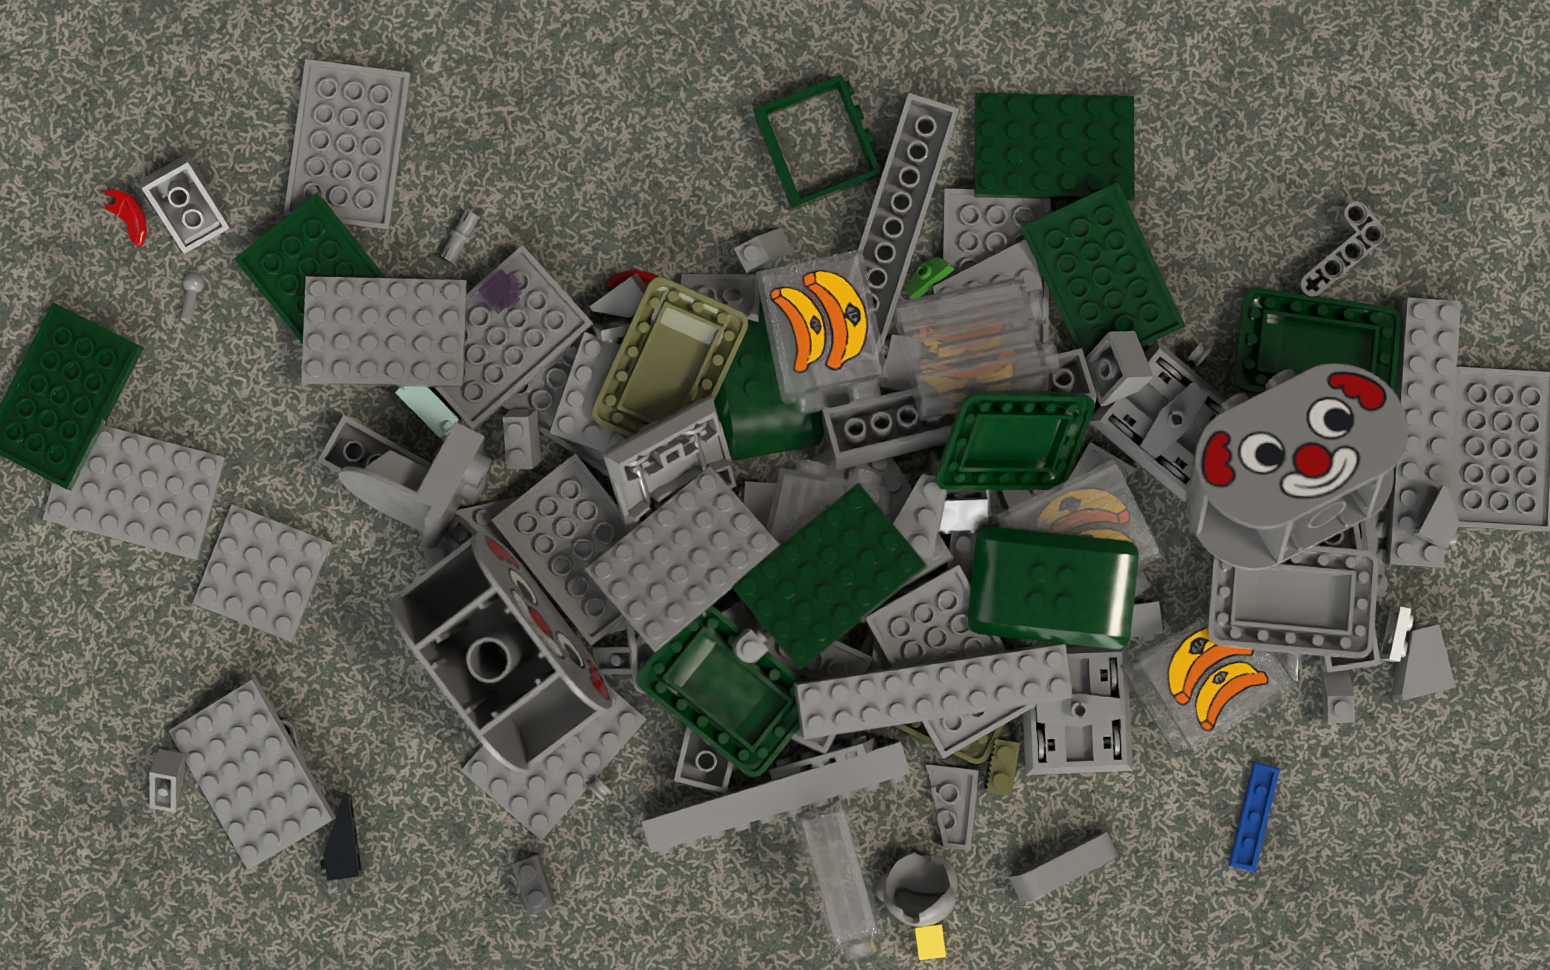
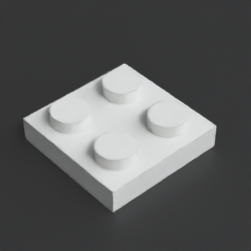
(1394, 641)

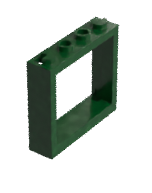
(855, 116)

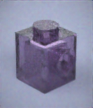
(501, 291)

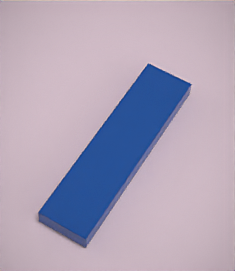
(1254, 817)

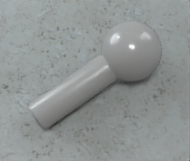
(193, 284)

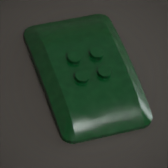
(1303, 332)
(751, 403)
(1014, 440)
(1053, 587)
(731, 704)

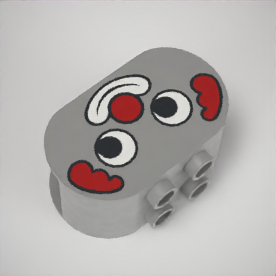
(1295, 464)
(501, 652)

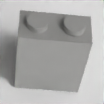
(1425, 665)

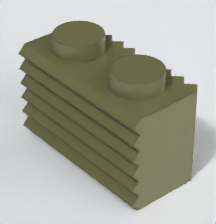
(1002, 767)

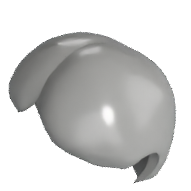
(919, 889)

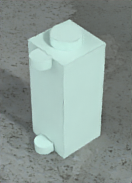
(429, 408)

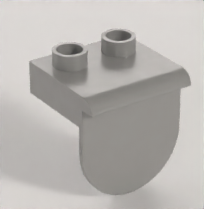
(421, 495)

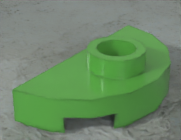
(927, 276)

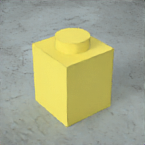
(930, 941)

